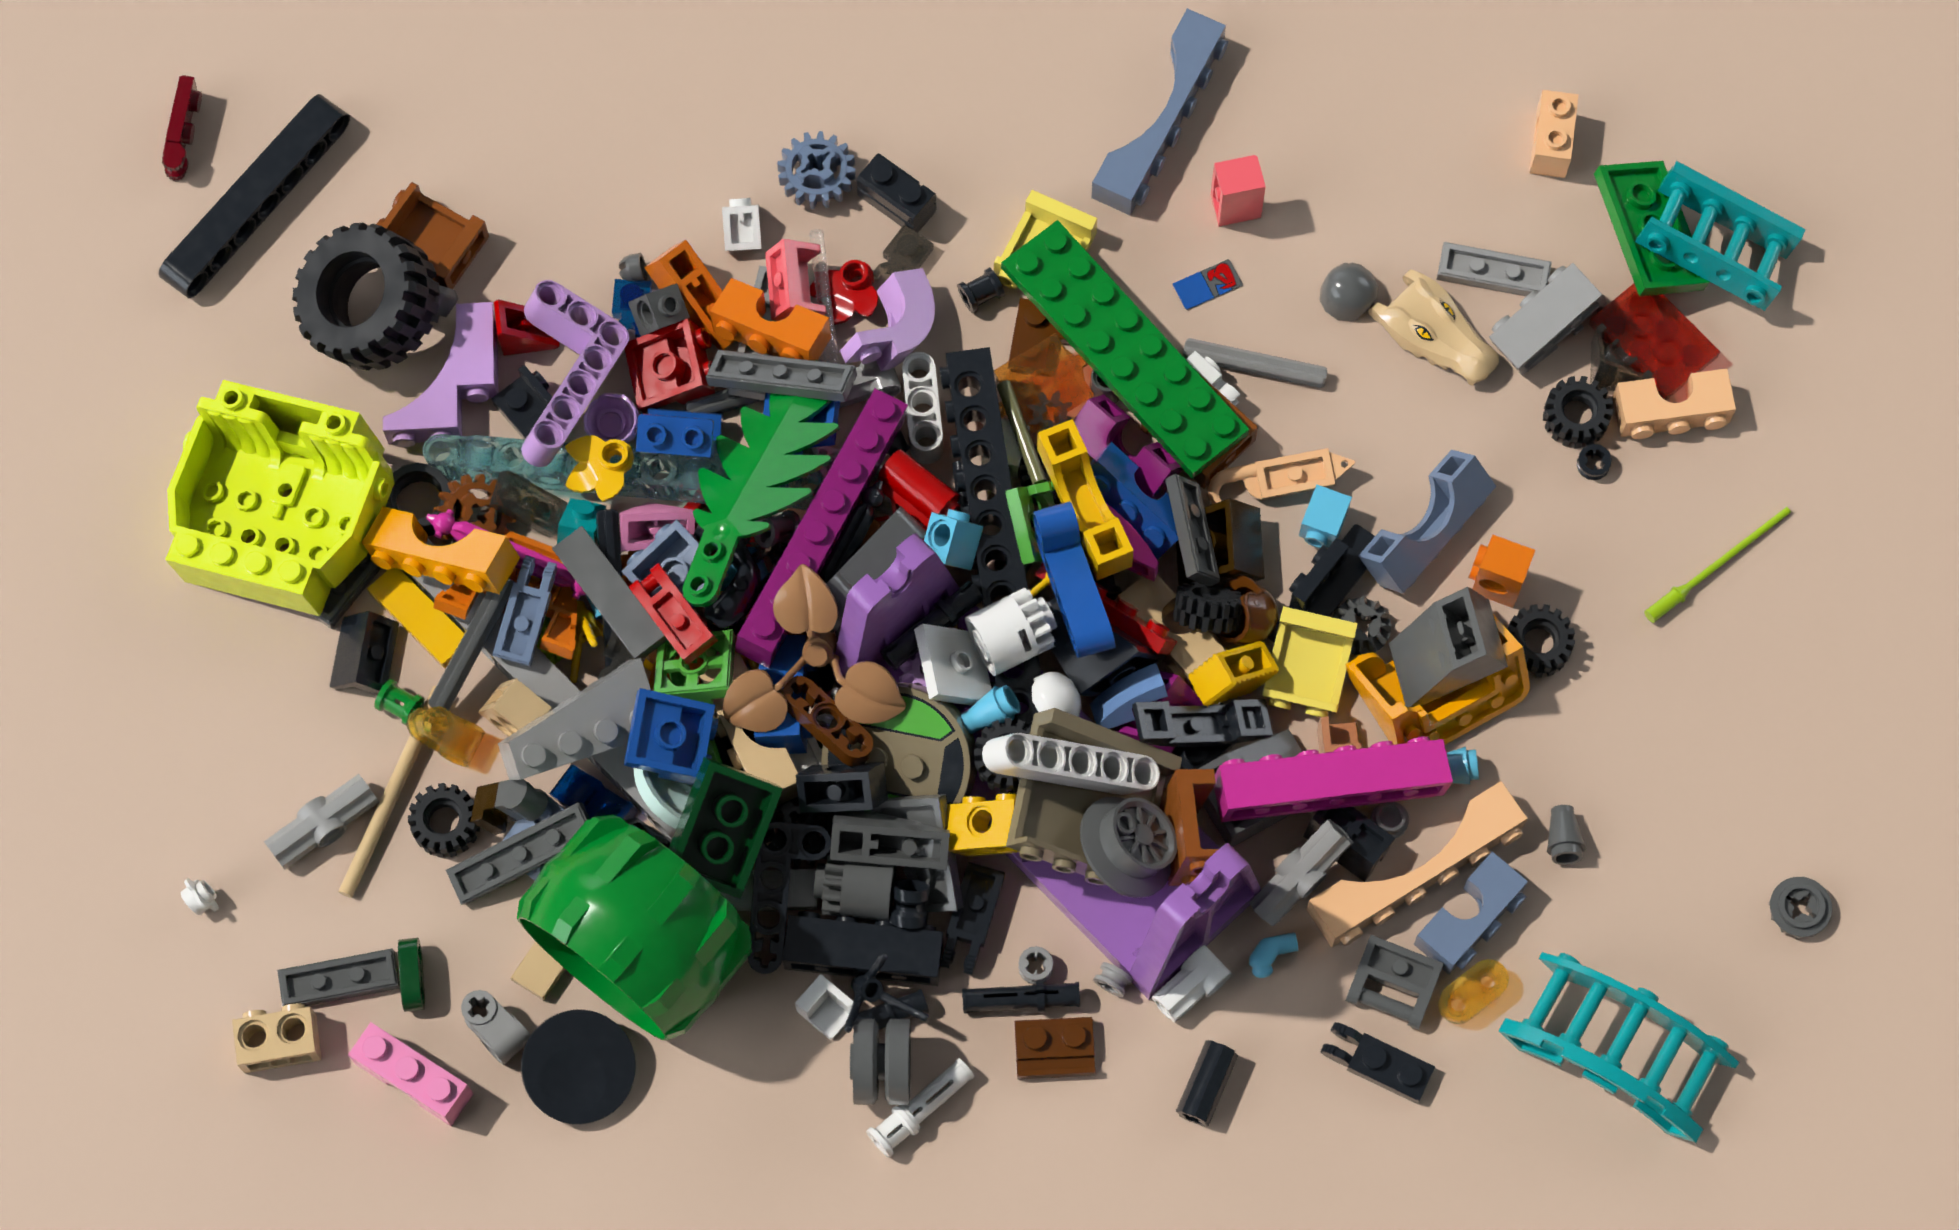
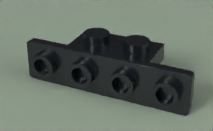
(1332, 577)

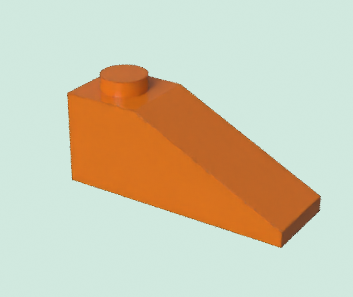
(695, 283)

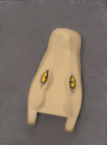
(1433, 327)

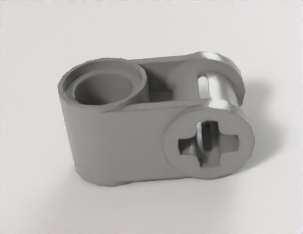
(498, 1030)

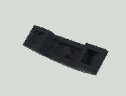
(1202, 725)

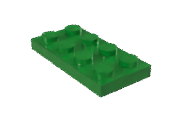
(1631, 201)

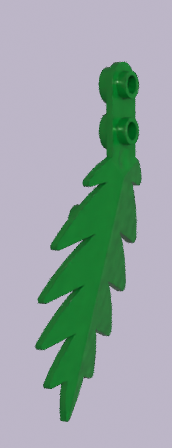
(753, 485)

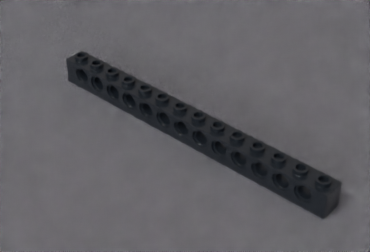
(975, 370)

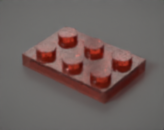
(1658, 337)

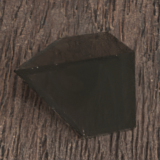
(1611, 362)

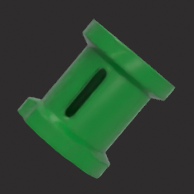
(389, 693)

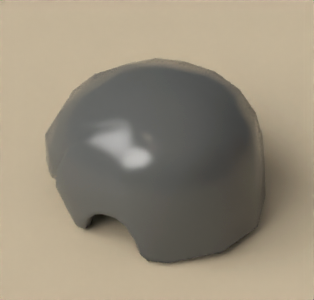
(1348, 291)

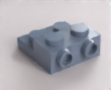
(672, 549)

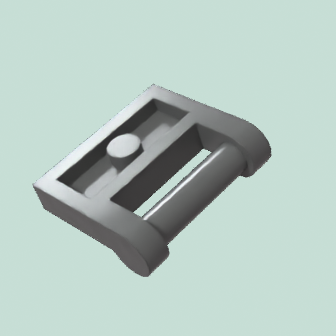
(1397, 969)

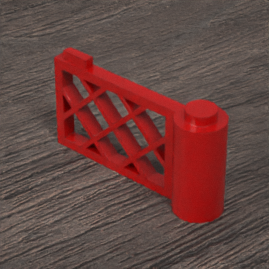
(915, 489)

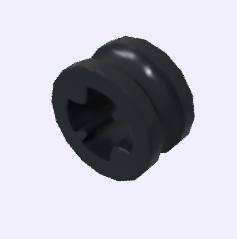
(1594, 449)

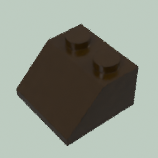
(1235, 541)

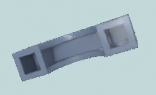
(1457, 490)

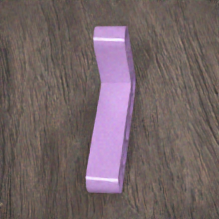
(598, 342)

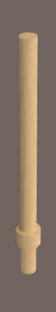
(382, 814)

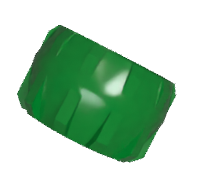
(636, 926)

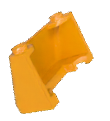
(1448, 715)

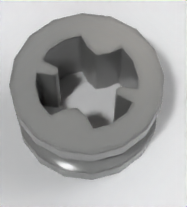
(1024, 965)
(1113, 979)

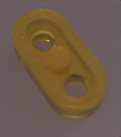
(1472, 992)

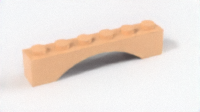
(1353, 905)

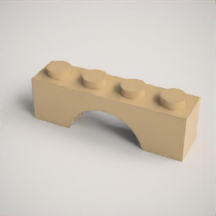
(760, 761)

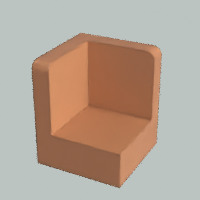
(1336, 735)

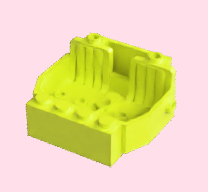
(232, 484)

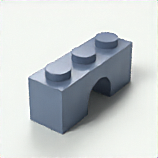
(1452, 939)

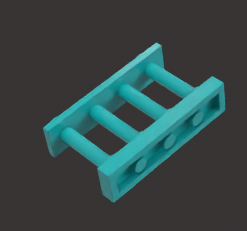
(1732, 211)

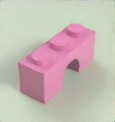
(411, 1073)

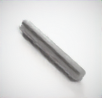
(1258, 363)

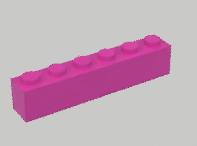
(1332, 779)

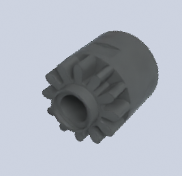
(855, 889)

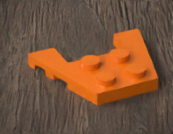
(562, 609)

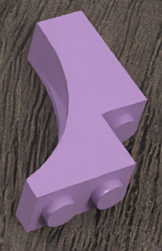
(467, 374)

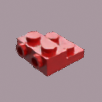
(669, 365)

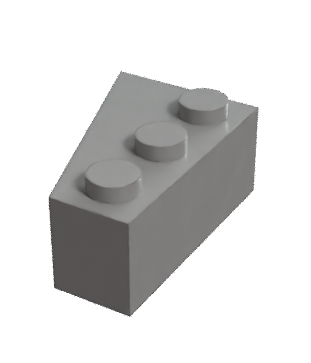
(1547, 318)

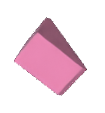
(643, 522)

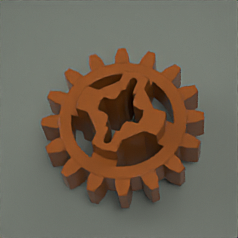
(466, 501)

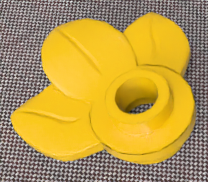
(594, 468)

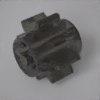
(1040, 409)

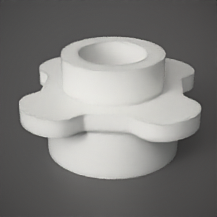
(199, 896)

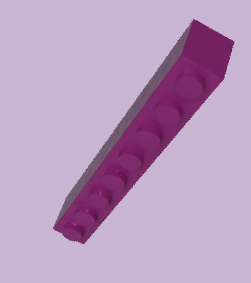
(825, 518)

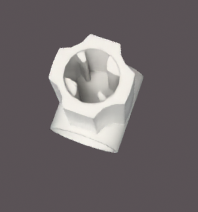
(1199, 977)

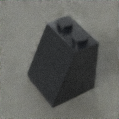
(1100, 670)

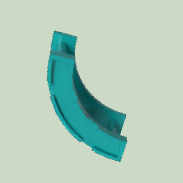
(1606, 1070)

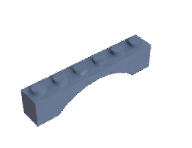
(1127, 170)

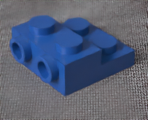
(670, 735)

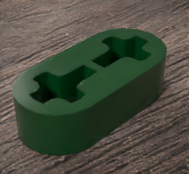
(411, 974)

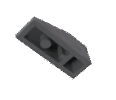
(887, 840)

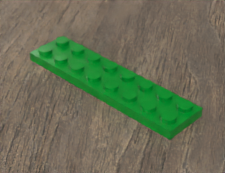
(1125, 349)

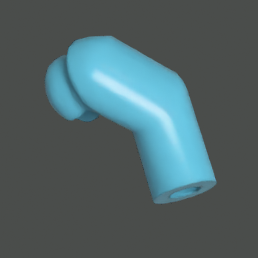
(1267, 951)

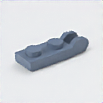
(525, 615)

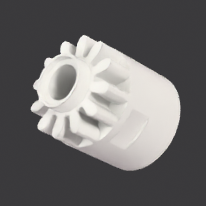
(1011, 630)

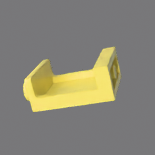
(1038, 215)
(1310, 661)

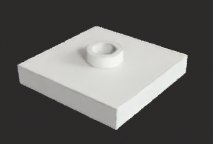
(951, 665)

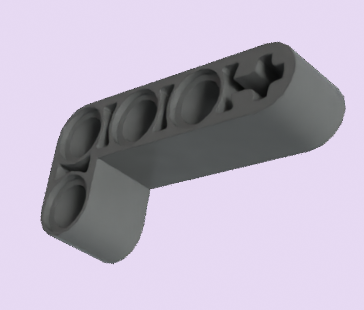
(873, 556)

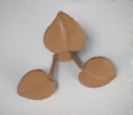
(808, 605)

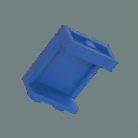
(678, 432)

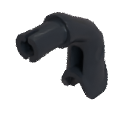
(739, 596)

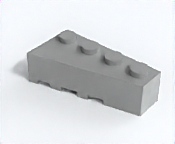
(579, 726)

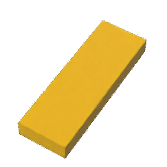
(416, 614)

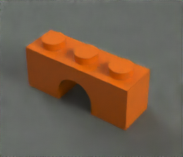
(739, 318)

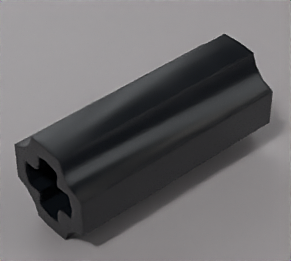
(1207, 1083)

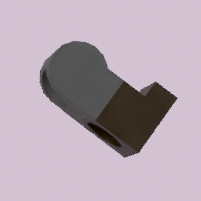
(507, 802)

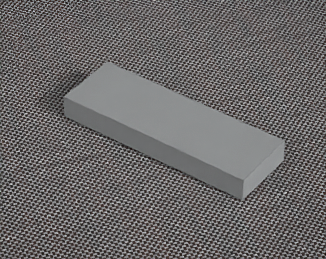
(1492, 269)

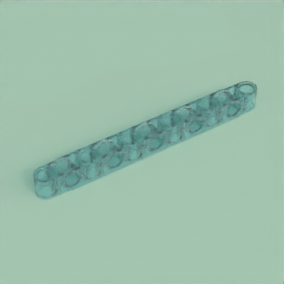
(493, 454)

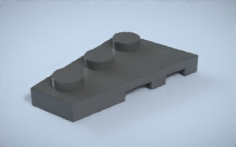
(932, 811)

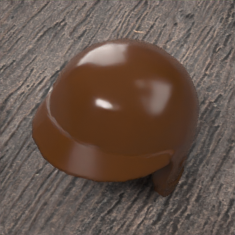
(1258, 612)

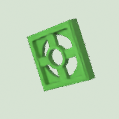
(1021, 510)
(693, 690)

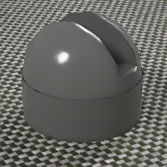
(633, 268)

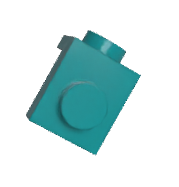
(579, 514)

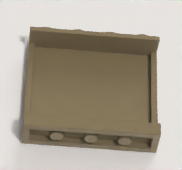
(1050, 814)

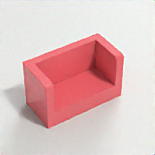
(1237, 190)
(789, 277)

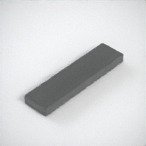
(781, 375)
(609, 593)
(515, 855)

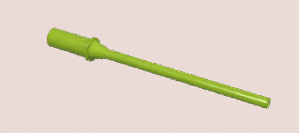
(1679, 593)

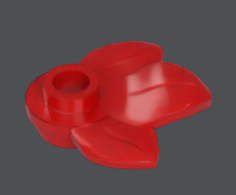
(851, 296)

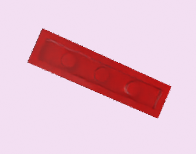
(1125, 617)

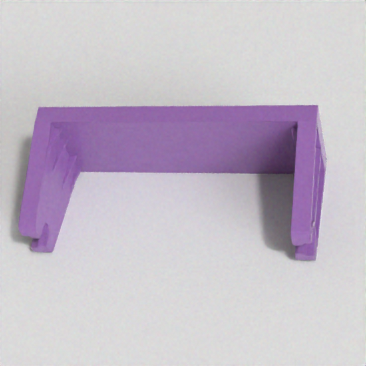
(1138, 935)

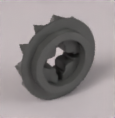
(1378, 630)
(1818, 906)

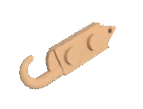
(1283, 475)

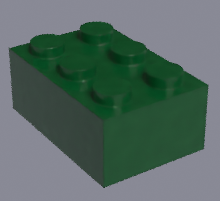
(725, 824)

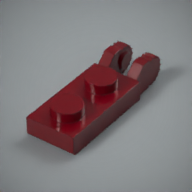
(180, 128)

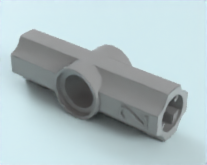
(321, 821)
(1301, 872)

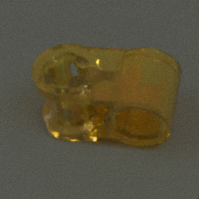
(451, 735)

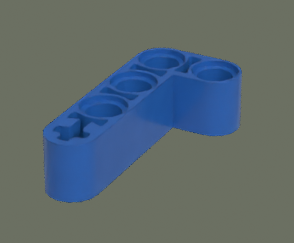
(1072, 580)

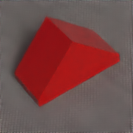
(517, 333)

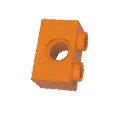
(1501, 570)

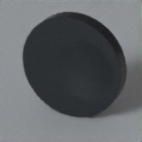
(578, 1066)

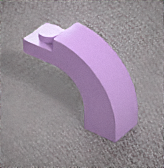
(910, 317)

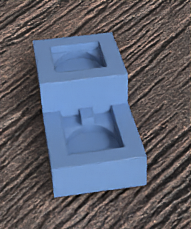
(1115, 703)

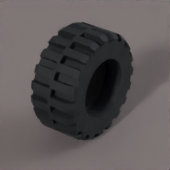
(330, 278)

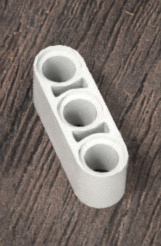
(922, 391)

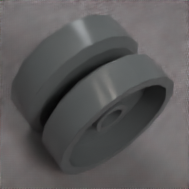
(881, 1061)

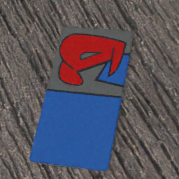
(1207, 284)

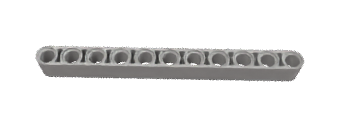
(553, 688)

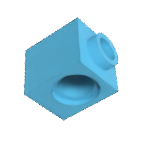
(1324, 516)
(953, 538)

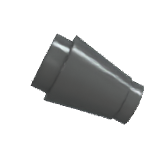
(1565, 837)

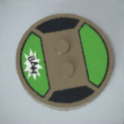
(921, 748)

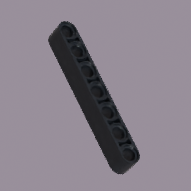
(254, 196)

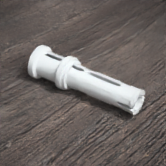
(908, 1124)

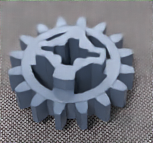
(815, 176)

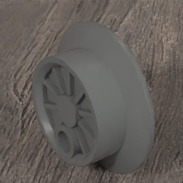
(1129, 845)

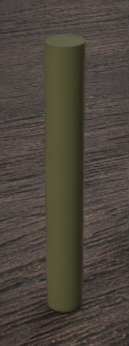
(1021, 432)

